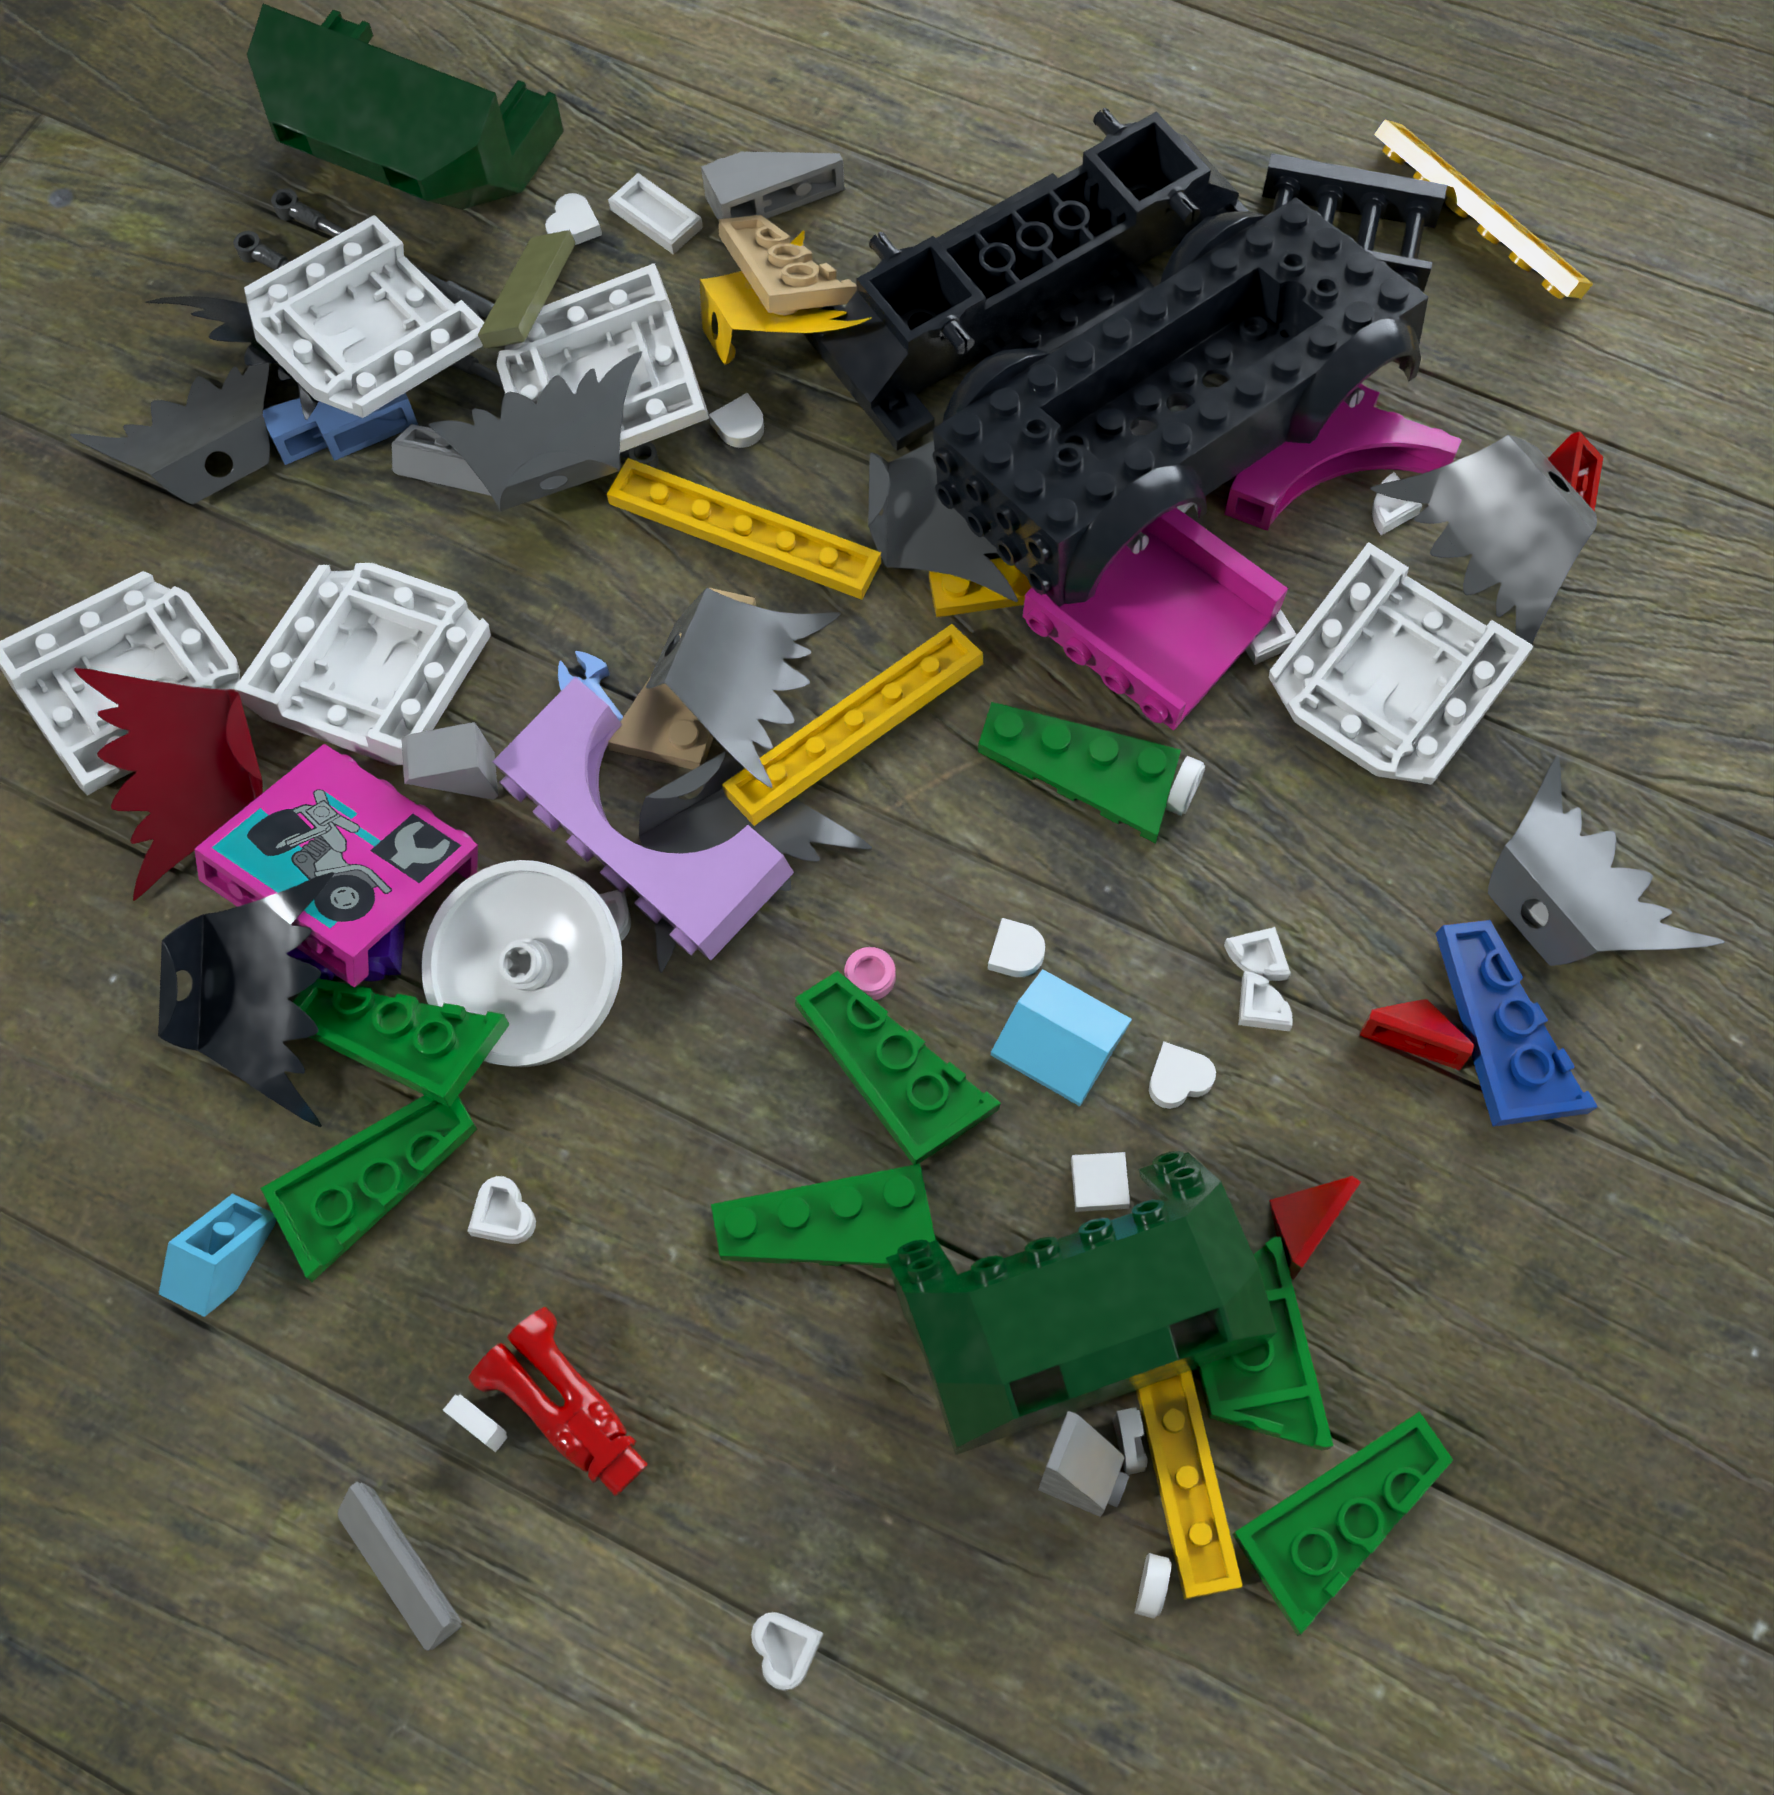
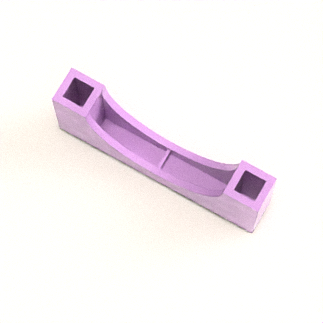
(698, 893)

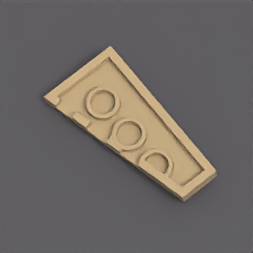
(779, 270)
(663, 727)

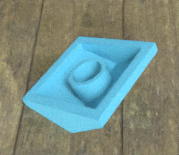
(1060, 1037)

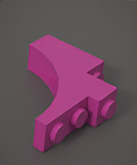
(1348, 443)

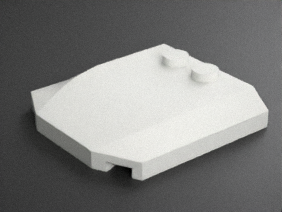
(359, 320)
(598, 332)
(124, 631)
(1390, 658)
(365, 659)

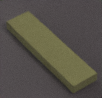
(526, 289)

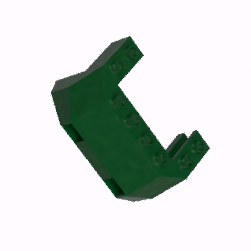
(395, 116)
(1086, 1310)

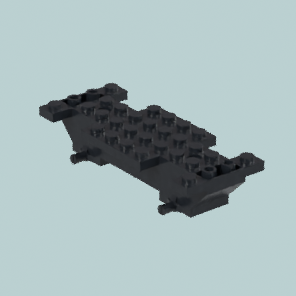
(1021, 270)

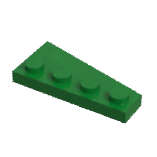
(1102, 768)
(401, 1038)
(901, 1079)
(358, 1181)
(828, 1222)
(1331, 1525)

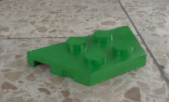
(1275, 1383)

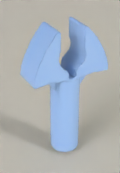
(595, 671)

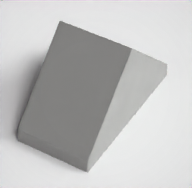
(451, 761)

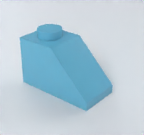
(214, 1254)

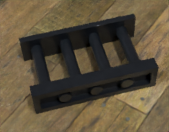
(1366, 194)

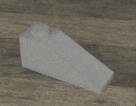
(770, 182)
(1084, 1468)

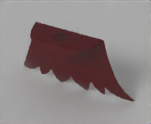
(188, 760)

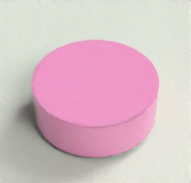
(871, 971)

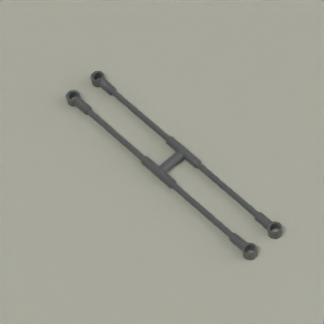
(451, 290)

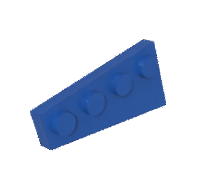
(1512, 1051)

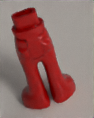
(581, 1429)

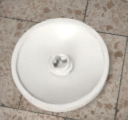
(530, 948)

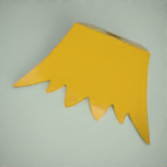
(741, 309)

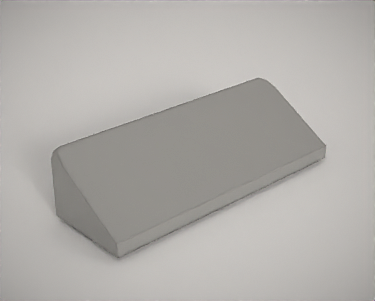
(429, 457)
(397, 1566)

